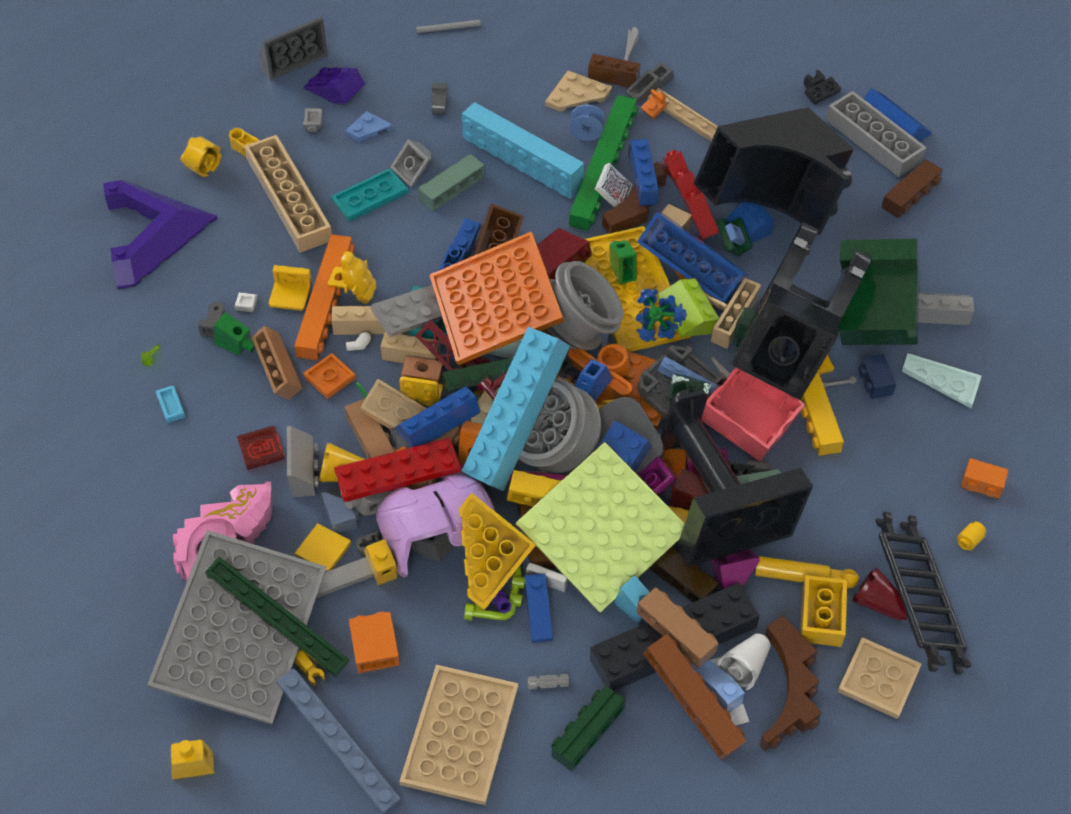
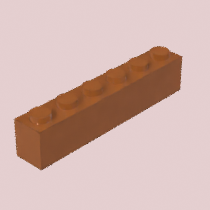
(694, 696)

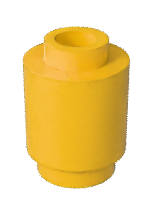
(971, 536)

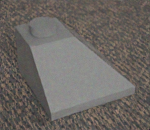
(411, 161)

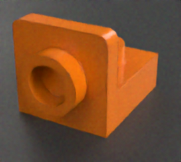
(654, 104)

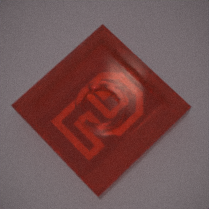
(260, 447)

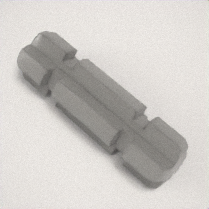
(548, 681)

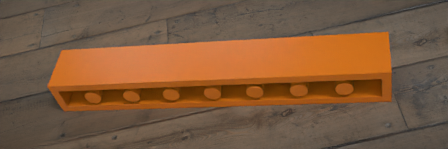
(322, 299)

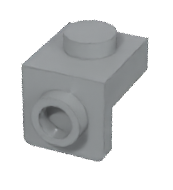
(313, 119)

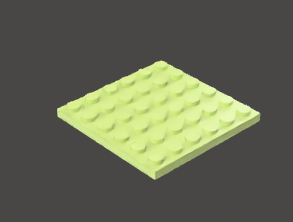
(601, 526)

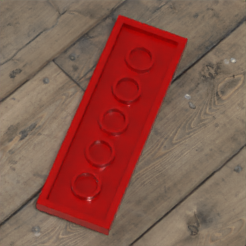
(397, 469)

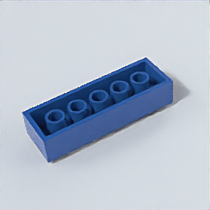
(692, 257)

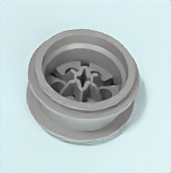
(586, 304)
(581, 426)

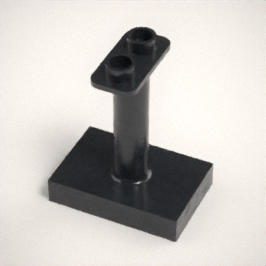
(733, 513)

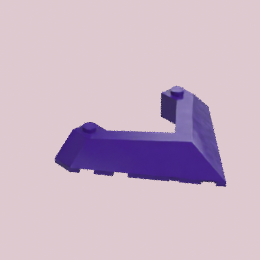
(168, 232)

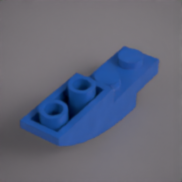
(463, 243)

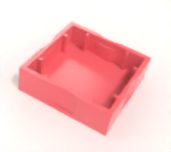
(751, 413)

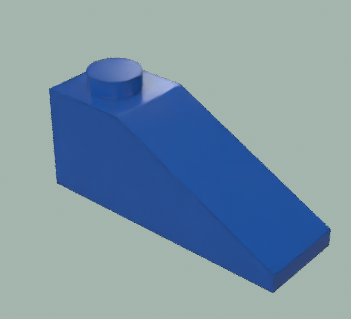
(538, 607)

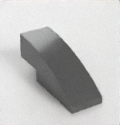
(654, 79)

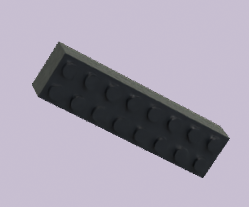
(722, 614)

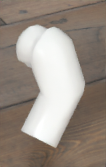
(361, 342)

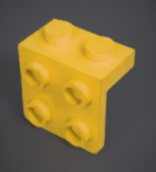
(290, 288)
(421, 391)

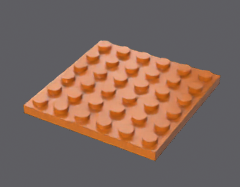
(495, 298)

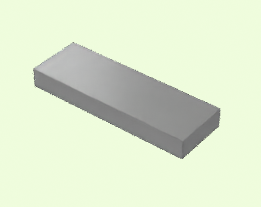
(345, 576)

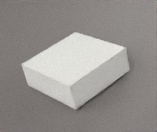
(246, 302)

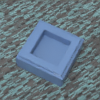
(735, 234)

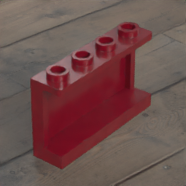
(562, 248)

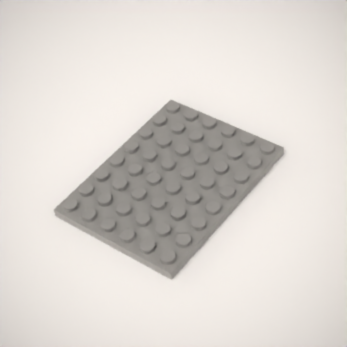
(222, 649)

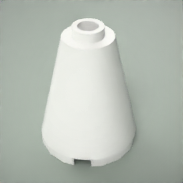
(746, 660)

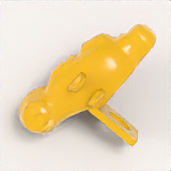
(355, 277)

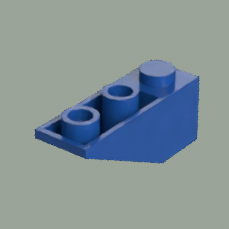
(593, 379)

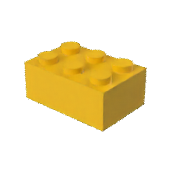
(824, 610)

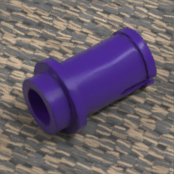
(501, 601)

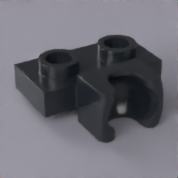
(819, 88)

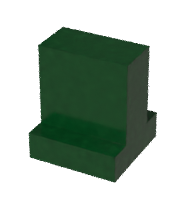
(888, 295)

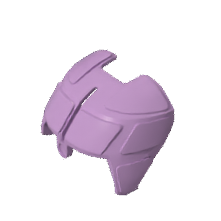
(418, 514)

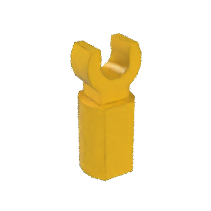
(308, 667)

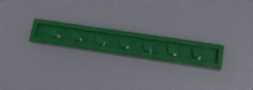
(277, 617)

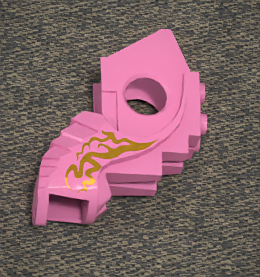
(239, 519)

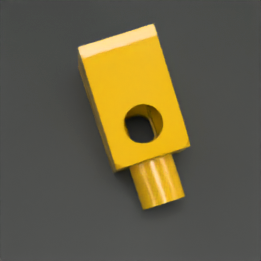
(380, 560)
(191, 759)

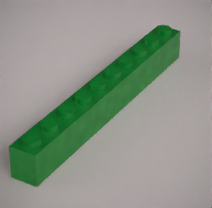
(607, 151)

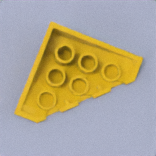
(491, 549)

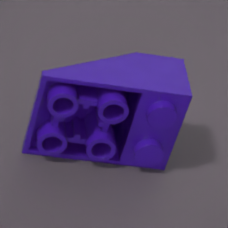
(336, 84)

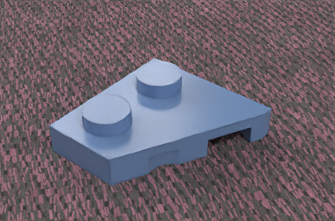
(367, 126)

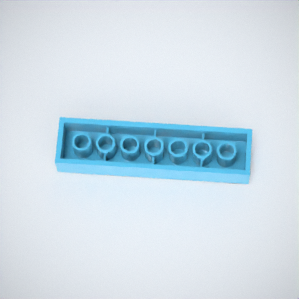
(522, 150)
(515, 408)

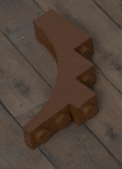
(629, 212)
(796, 657)

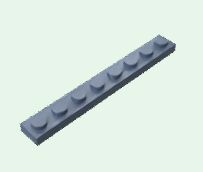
(339, 741)

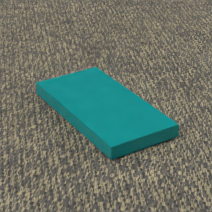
(369, 194)

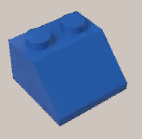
(755, 218)

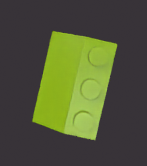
(700, 313)

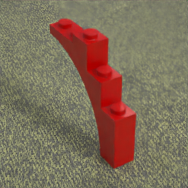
(692, 197)

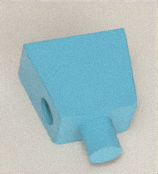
(629, 596)

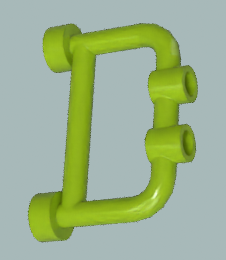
(515, 599)

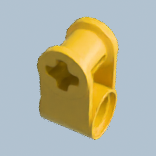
(239, 139)

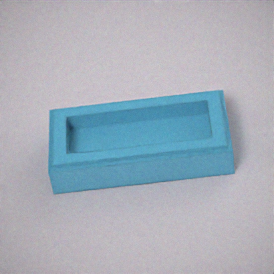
(170, 404)

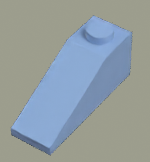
(722, 684)

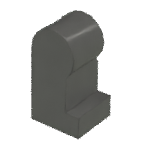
(439, 98)
(206, 326)

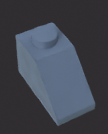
(339, 515)

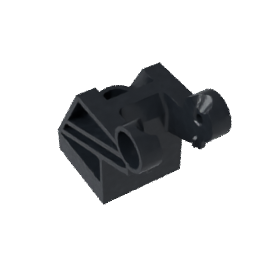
(793, 327)

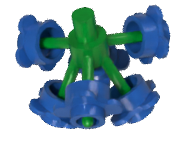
(649, 316)

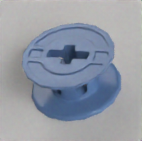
(587, 122)

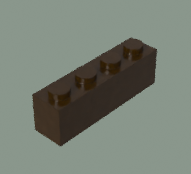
(688, 581)

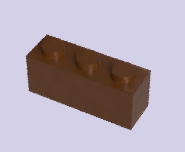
(613, 70)

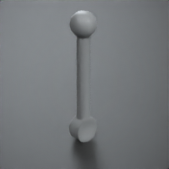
(852, 380)

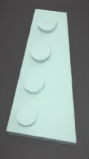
(946, 379)

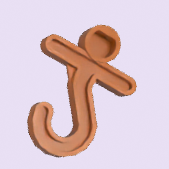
(617, 362)

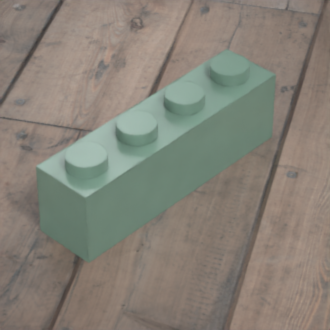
(451, 182)

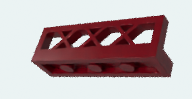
(444, 339)

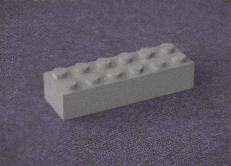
(876, 134)

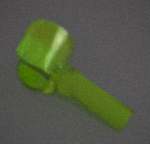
(147, 358)

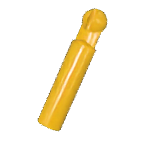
(796, 571)

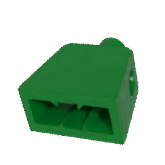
(620, 254)
(232, 335)

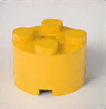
(201, 156)

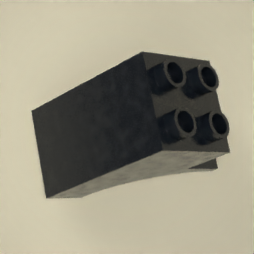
(780, 163)

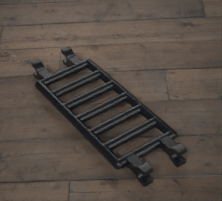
(931, 647)

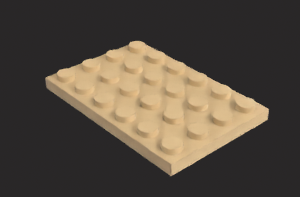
(459, 735)

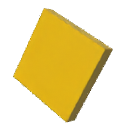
(323, 547)

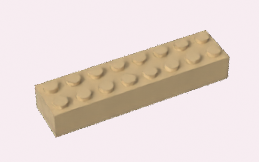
(288, 193)

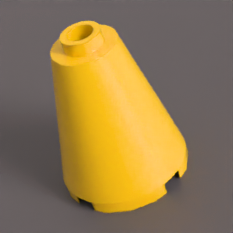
(333, 458)

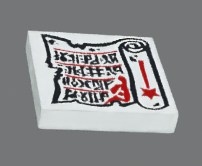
(613, 185)

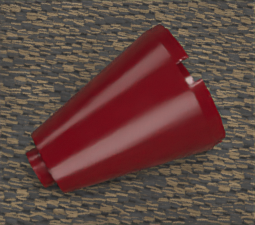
(880, 596)

